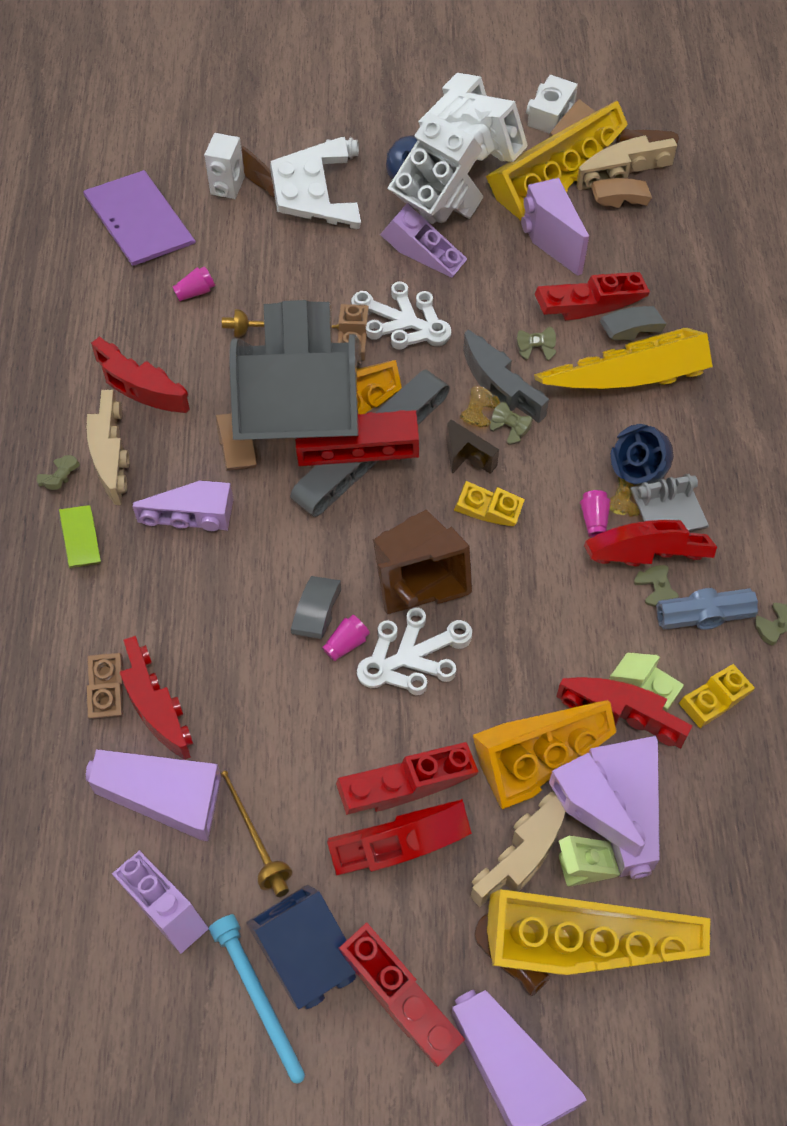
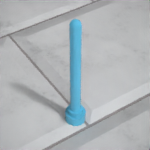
(227, 934)

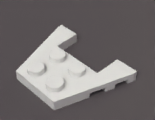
(302, 186)

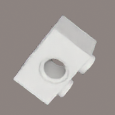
(551, 103)
(224, 165)

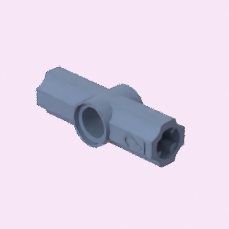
(707, 608)

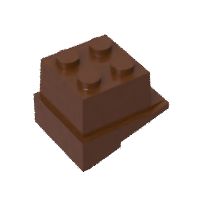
(421, 563)

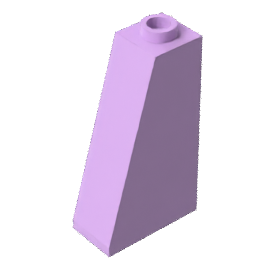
(634, 774)
(159, 787)
(515, 1069)

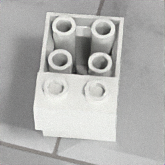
(488, 119)
(436, 172)

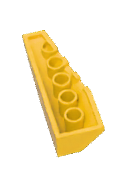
(556, 157)
(641, 363)
(587, 936)

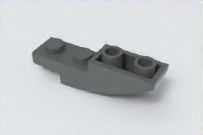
(494, 373)

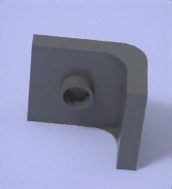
(296, 380)

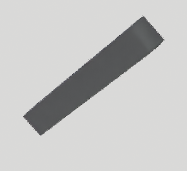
(329, 481)

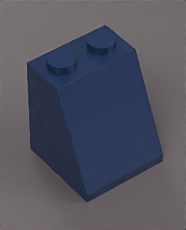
(303, 946)

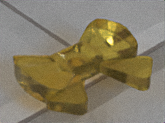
(479, 398)
(620, 502)

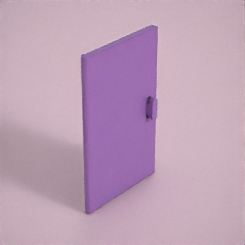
(138, 217)

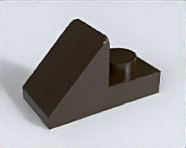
(466, 445)

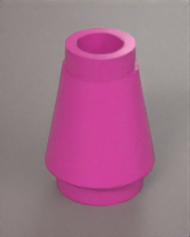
(194, 284)
(595, 510)
(346, 637)

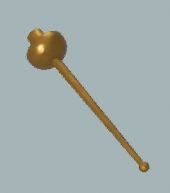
(241, 323)
(274, 873)

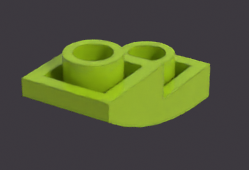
(79, 536)

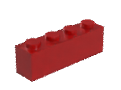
(380, 438)

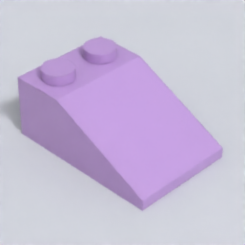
(555, 224)

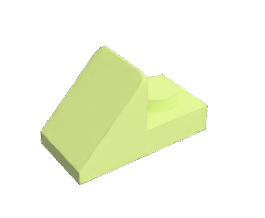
(642, 672)
(587, 860)

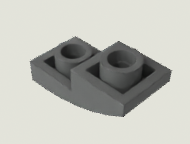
(628, 322)
(315, 607)

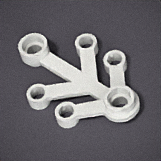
(432, 330)
(410, 655)

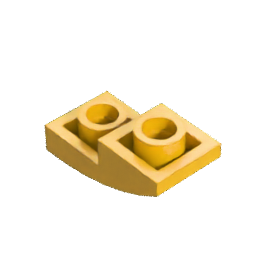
(491, 507)
(716, 696)

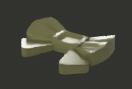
(545, 340)
(519, 424)
(65, 466)
(658, 577)
(769, 630)

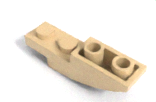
(626, 158)
(107, 447)
(534, 841)

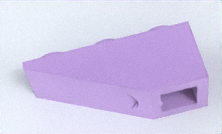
(422, 242)
(193, 505)
(589, 798)
(161, 901)

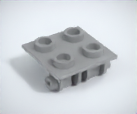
(671, 501)

